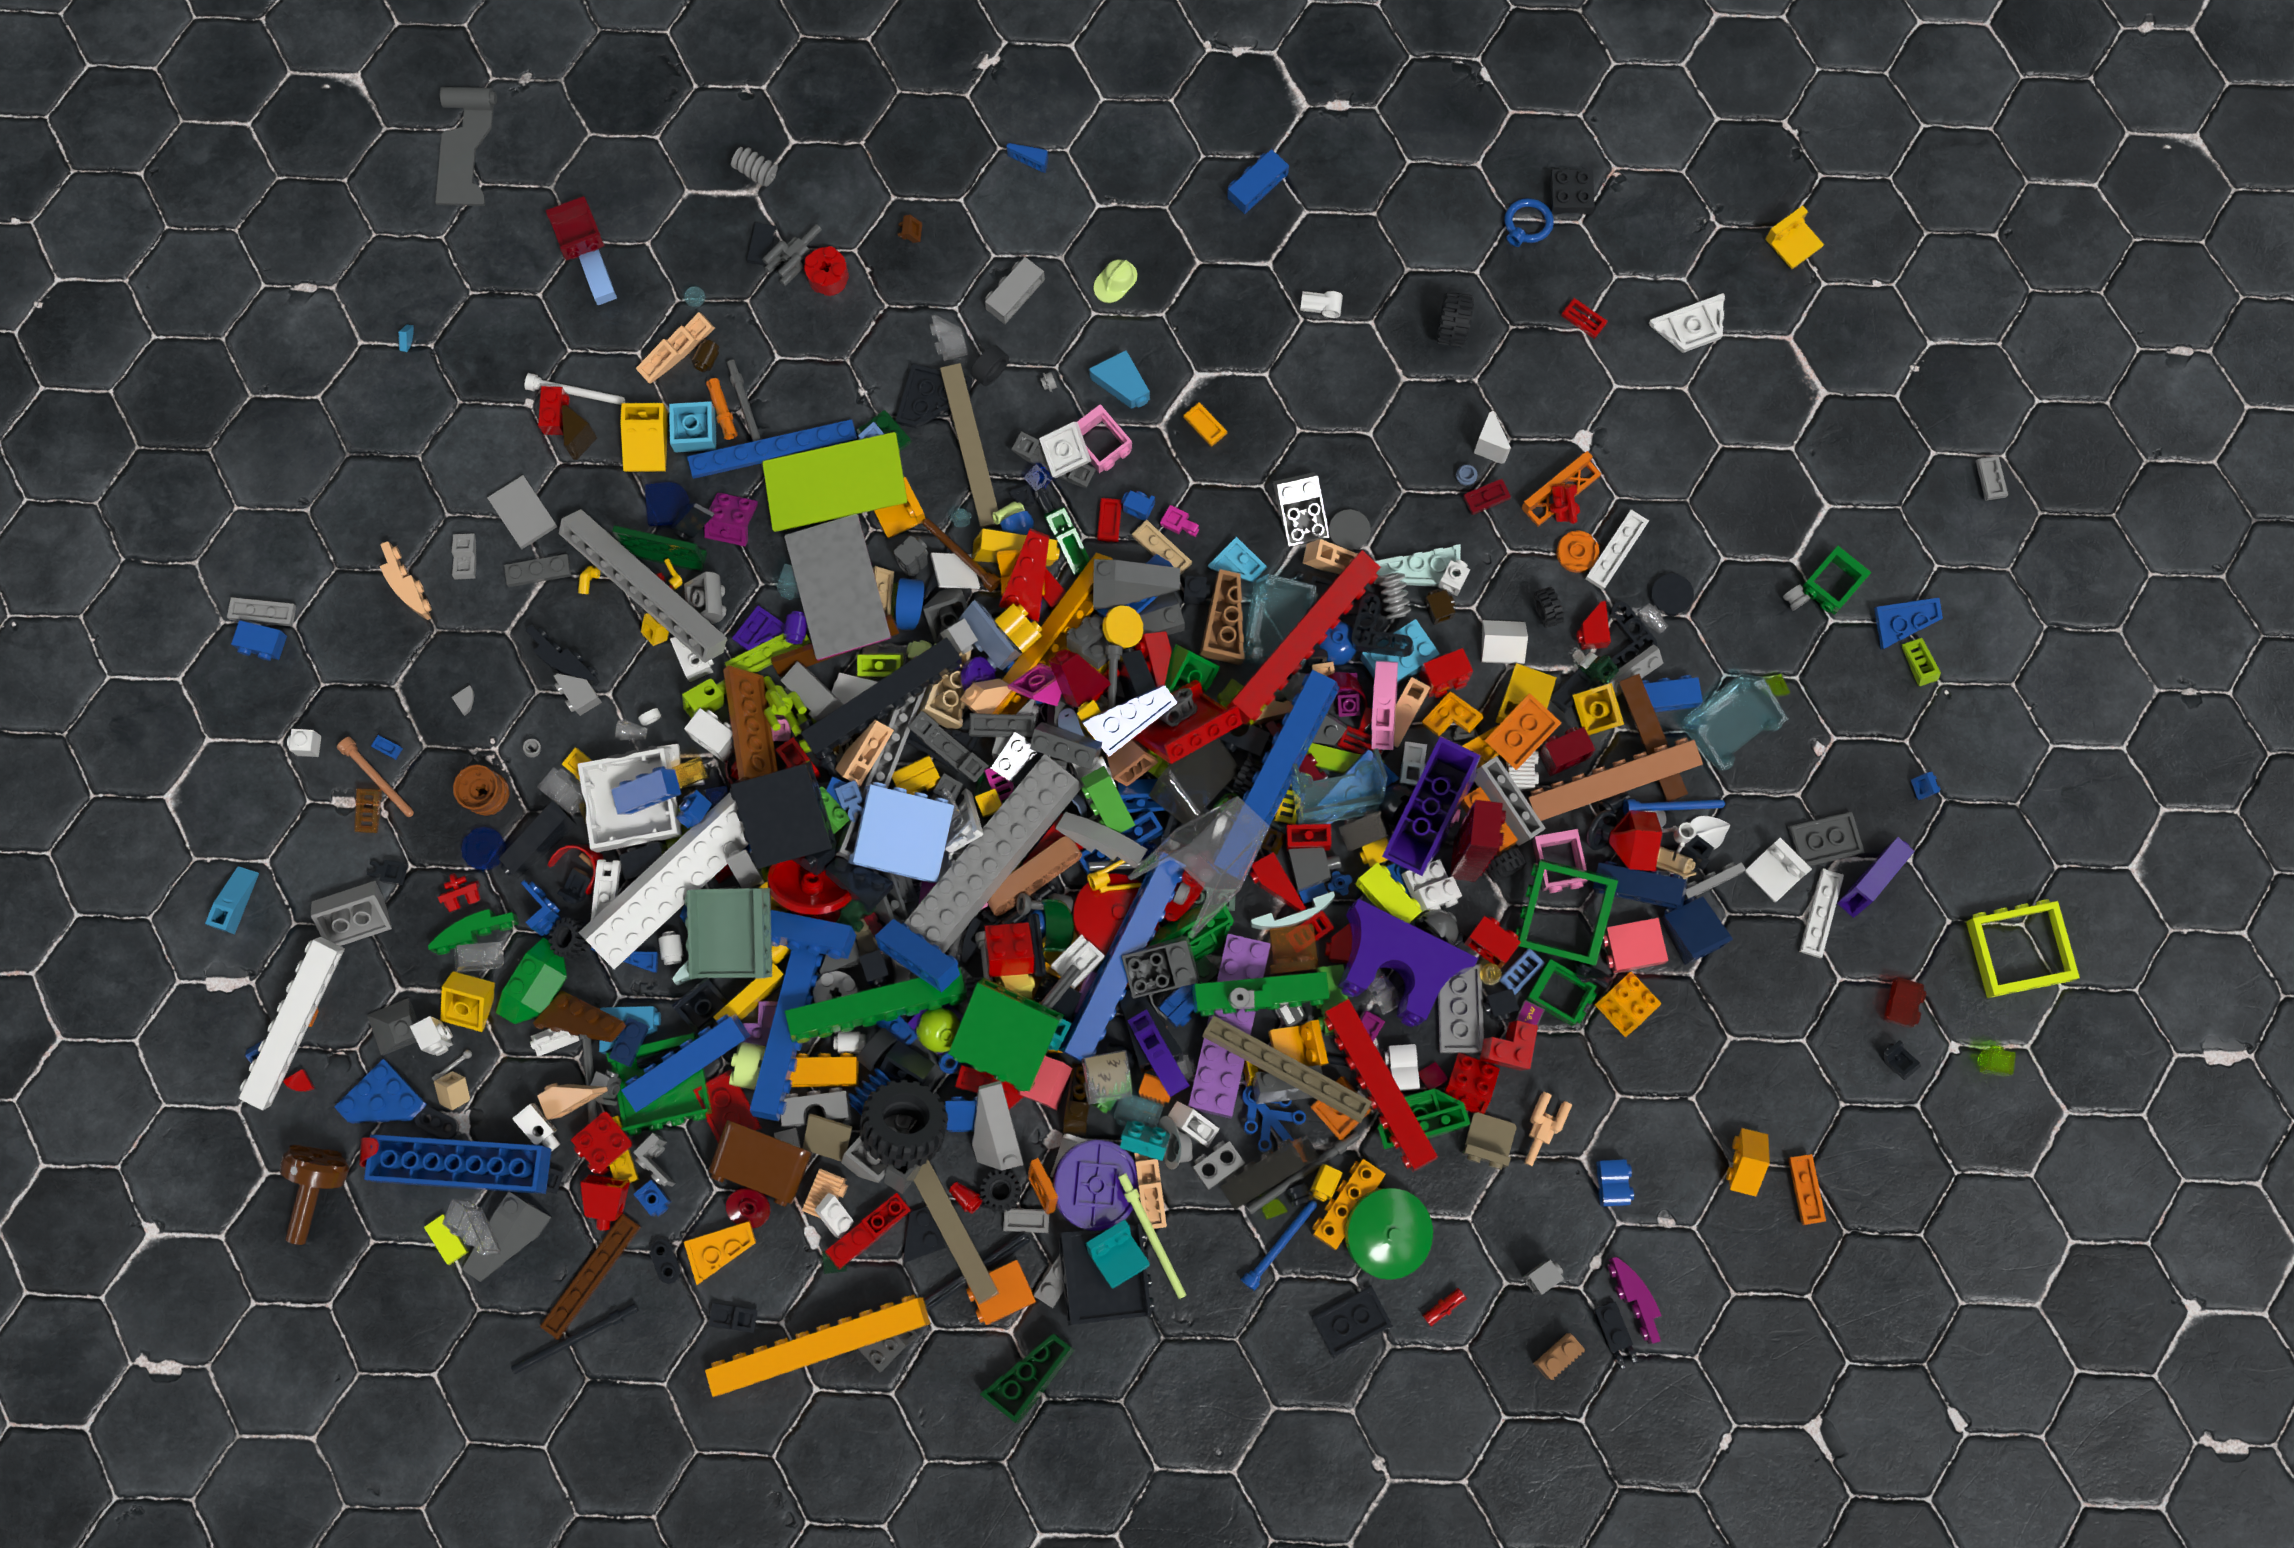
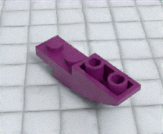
(1633, 1289)

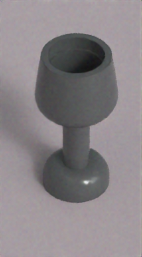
(1025, 904)

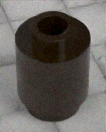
(705, 356)

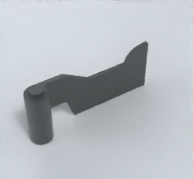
(459, 145)

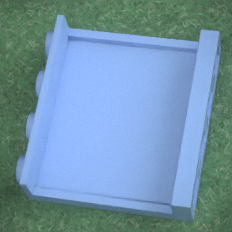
(902, 833)

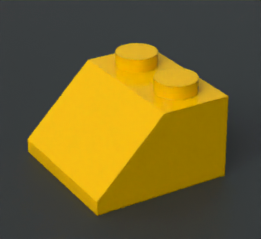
(466, 1001)

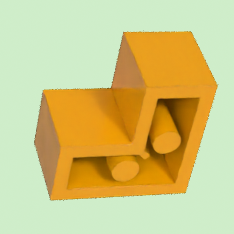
(1749, 1161)

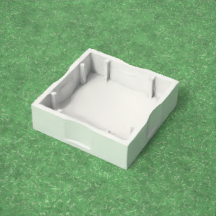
(616, 831)

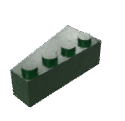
(1027, 1380)

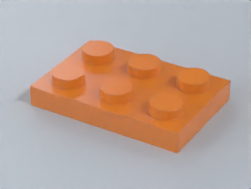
(1522, 731)

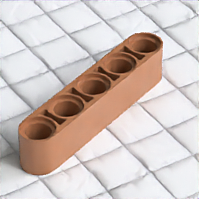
(1035, 874)

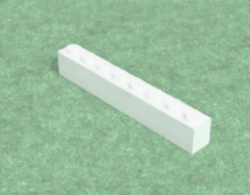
(291, 1023)

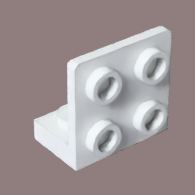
(1777, 870)

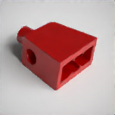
(604, 1199)

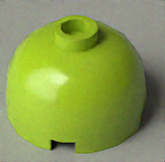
(938, 1029)

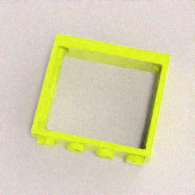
(1984, 960)

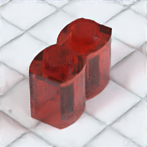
(1904, 1002)

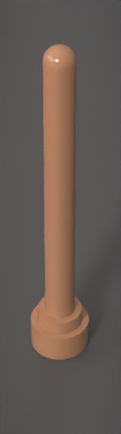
(348, 748)

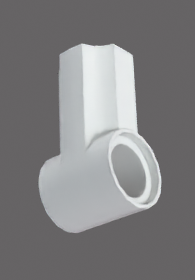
(1327, 304)

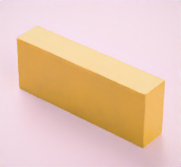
(752, 994)

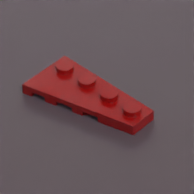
(1028, 575)

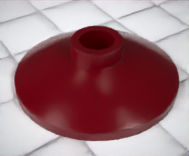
(741, 1212)

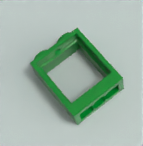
(1849, 566)
(1588, 997)

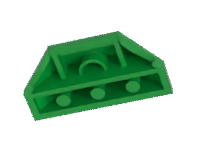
(1207, 940)
(532, 984)
(1435, 1113)

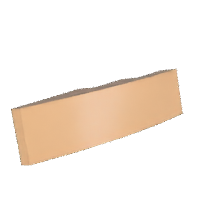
(674, 349)
(1150, 1189)

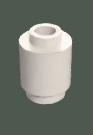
(670, 948)
(849, 1042)

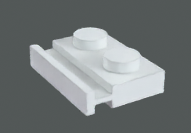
(1082, 955)

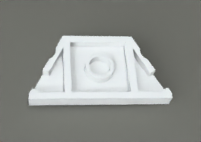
(1693, 324)
(965, 826)

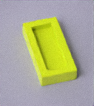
(448, 1245)

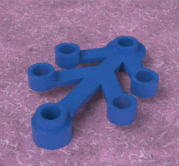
(1270, 1119)

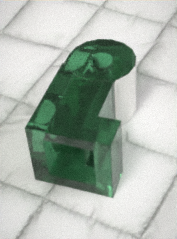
(1595, 666)

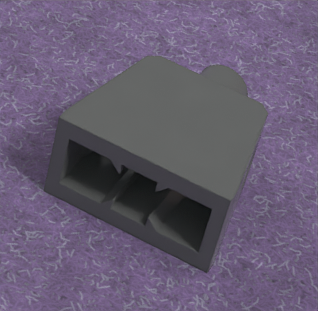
(1311, 866)

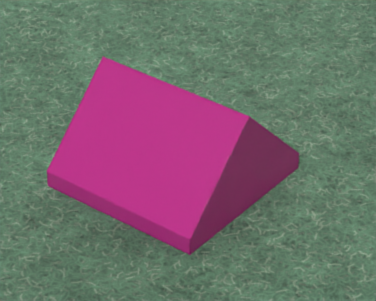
(1038, 685)

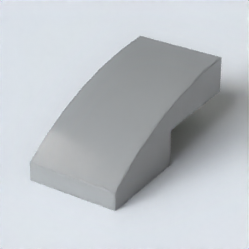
(464, 556)

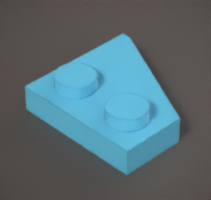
(1239, 559)

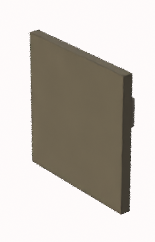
(827, 1137)

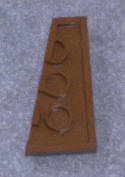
(579, 1017)

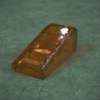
(360, 801)

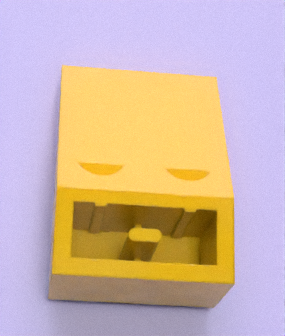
(644, 437)
(1522, 682)

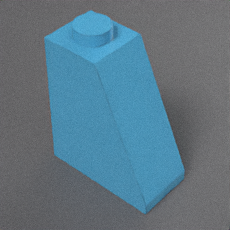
(1121, 380)
(647, 1015)

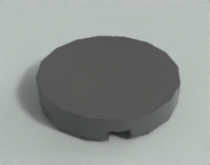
(1349, 530)

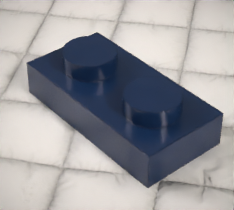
(629, 1042)

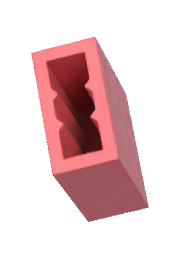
(1634, 945)

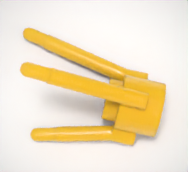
(1100, 878)

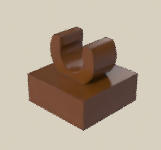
(911, 229)

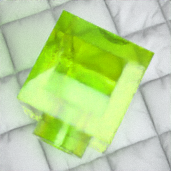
(1996, 1061)

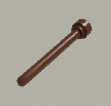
(990, 580)

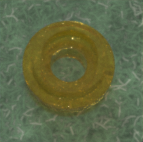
(1495, 971)

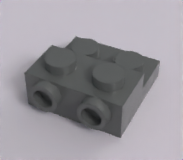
(1089, 641)

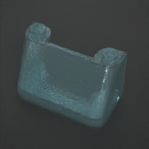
(1273, 612)
(1733, 719)

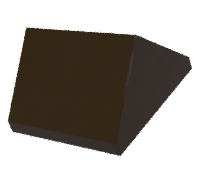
(576, 432)

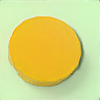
(1123, 626)

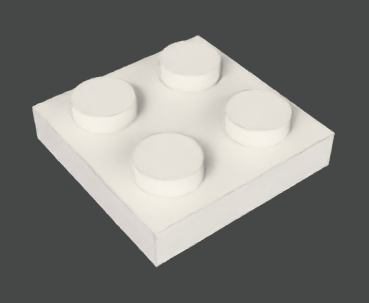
(1065, 449)

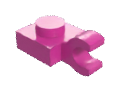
(1177, 520)

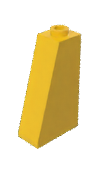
(990, 542)

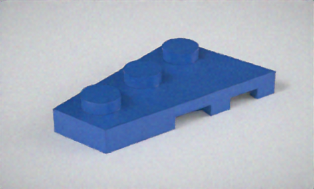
(1904, 619)

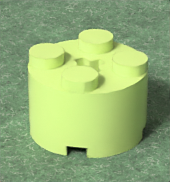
(747, 1065)

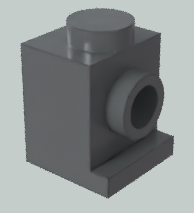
(611, 1081)

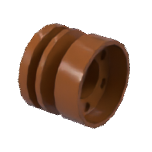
(472, 782)

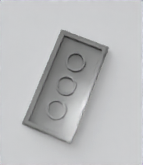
(1461, 1013)

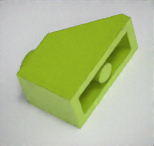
(878, 664)

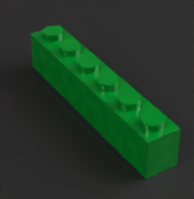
(1285, 990)

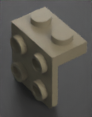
(1489, 1141)

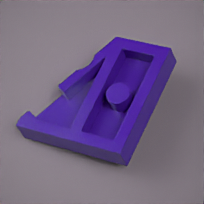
(758, 629)

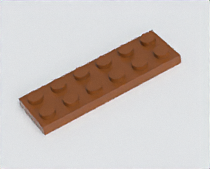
(749, 725)

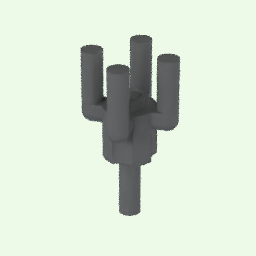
(791, 255)

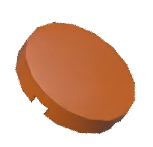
(1577, 551)

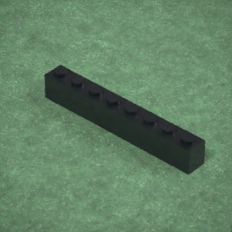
(882, 698)

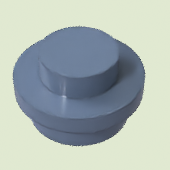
(1466, 475)

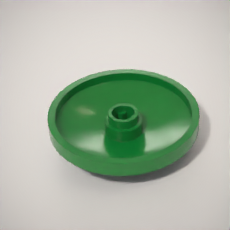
(1389, 1233)

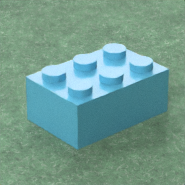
(1407, 666)

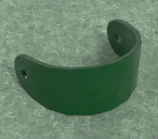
(1058, 925)

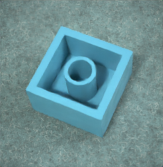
(692, 426)

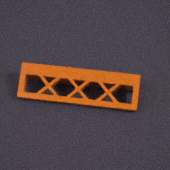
(1563, 477)

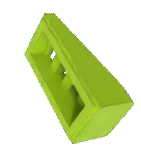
(1932, 668)

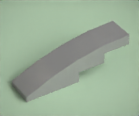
(1099, 837)

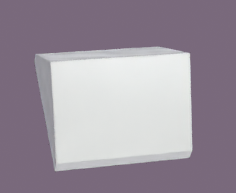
(1492, 441)
(1504, 642)

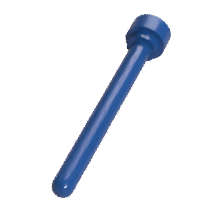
(1632, 804)
(1253, 1277)

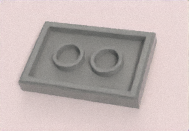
(522, 512)

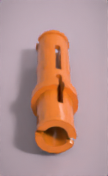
(723, 417)

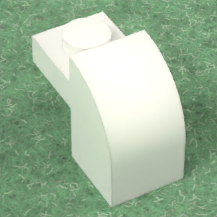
(1412, 763)

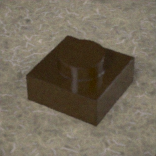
(1273, 841)

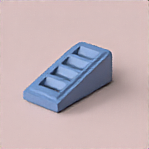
(1529, 952)

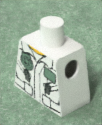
(530, 1119)

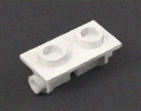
(549, 1041)

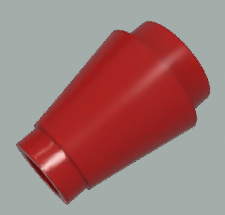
(967, 1198)

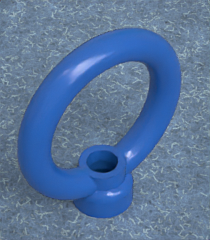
(1517, 235)

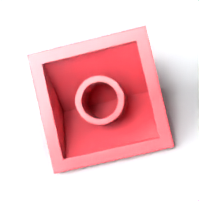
(1049, 1083)

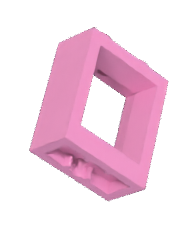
(1091, 420)
(1558, 838)

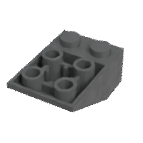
(1161, 967)

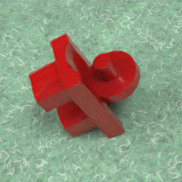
(1564, 503)
(451, 897)

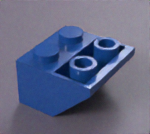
(961, 1114)

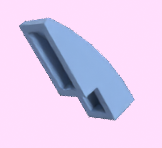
(597, 277)

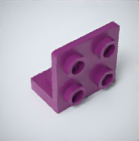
(730, 519)

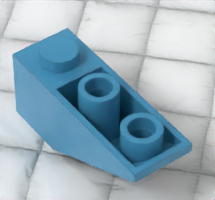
(232, 901)

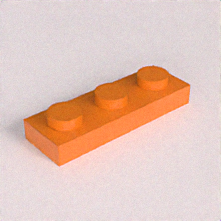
(1807, 1189)

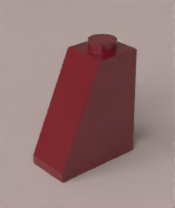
(1076, 678)

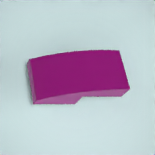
(1348, 701)

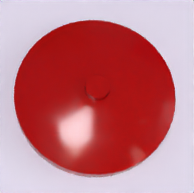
(803, 891)
(1101, 914)

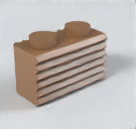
(1559, 1356)

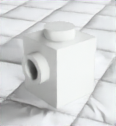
(304, 742)

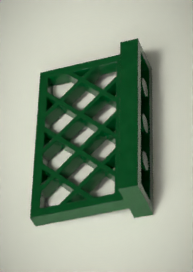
(660, 548)

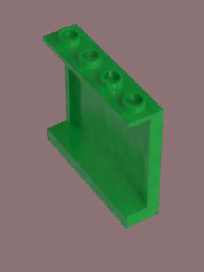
(1005, 1034)
(671, 1107)

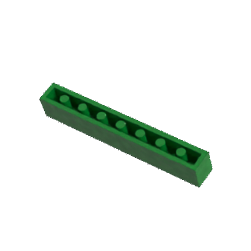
(869, 1007)

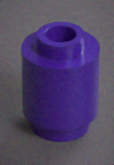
(795, 628)

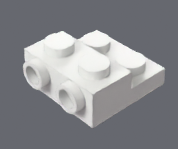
(1432, 888)

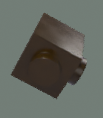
(1440, 606)

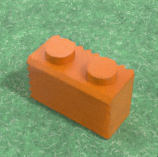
(1153, 1089)

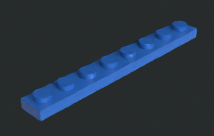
(770, 448)

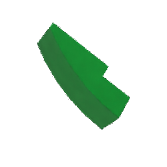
(1067, 539)

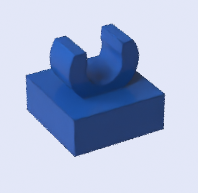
(1925, 785)

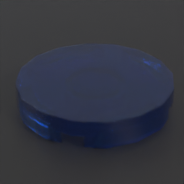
(483, 848)

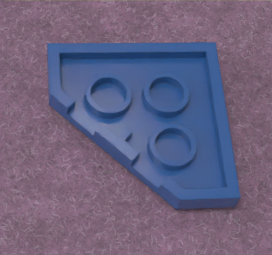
(381, 1098)

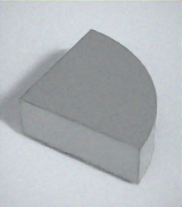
(464, 700)

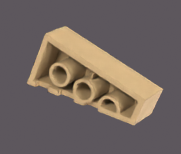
(942, 700)

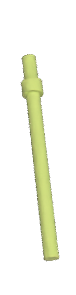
(1133, 1196)

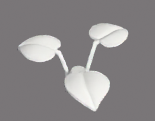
(1708, 828)

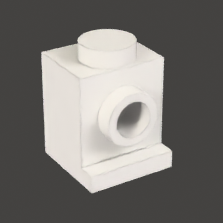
(1449, 581)

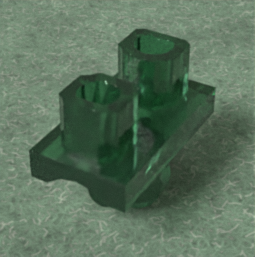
(851, 915)

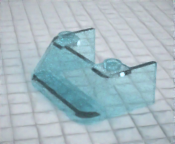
(1339, 796)

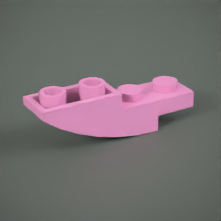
(1384, 705)

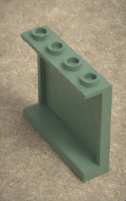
(729, 933)

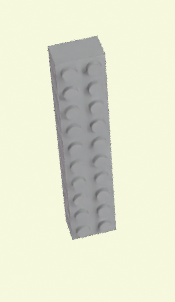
(994, 854)

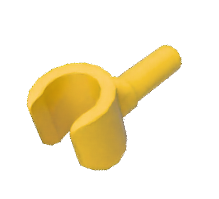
(676, 580)

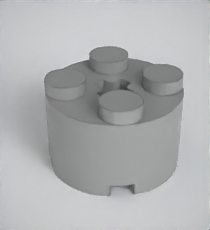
(831, 983)

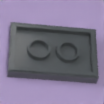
(1826, 839)

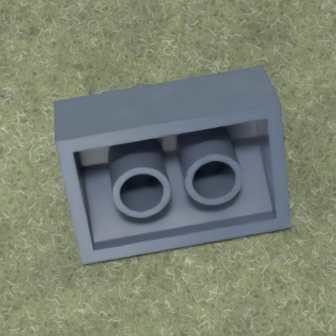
(990, 636)

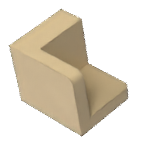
(452, 1090)

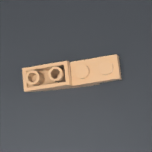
(404, 585)

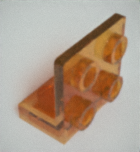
(1293, 949)

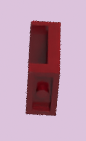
(575, 228)

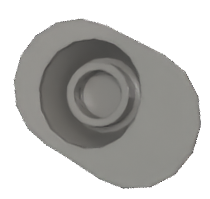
(1179, 1144)

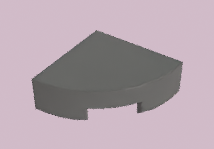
(1461, 734)

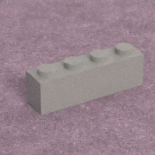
(1501, 788)

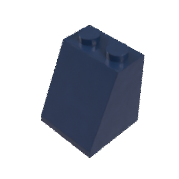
(1695, 929)

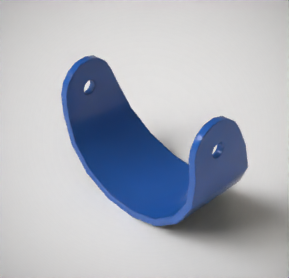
(909, 603)

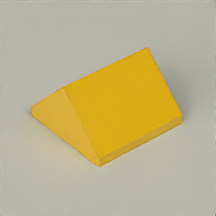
(1598, 709)

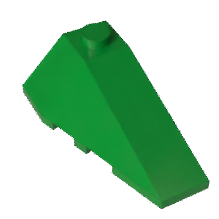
(1187, 667)

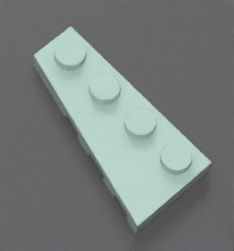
(1420, 568)

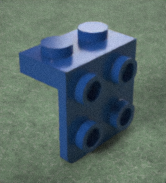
(547, 916)

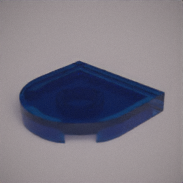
(664, 502)

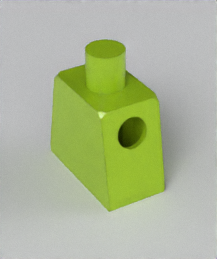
(704, 696)

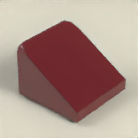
(1432, 1076)

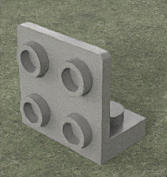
(653, 1147)

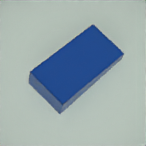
(386, 747)
(1308, 894)

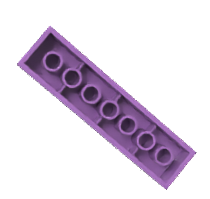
(1218, 1069)

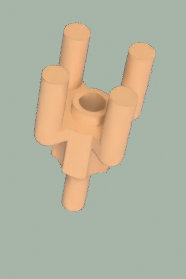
(1545, 1125)

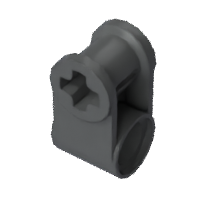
(1181, 710)

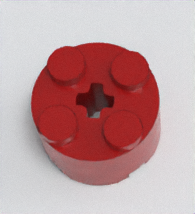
(825, 260)

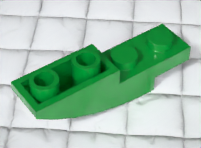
(465, 930)

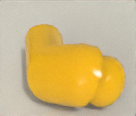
(585, 578)

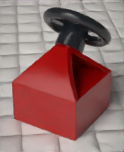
(1633, 839)

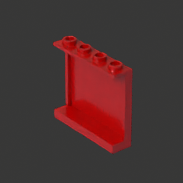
(1192, 733)

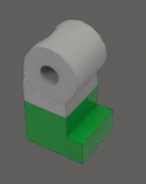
(1244, 999)

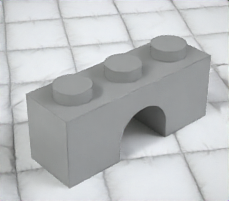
(834, 1103)

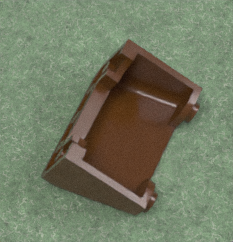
(759, 1162)

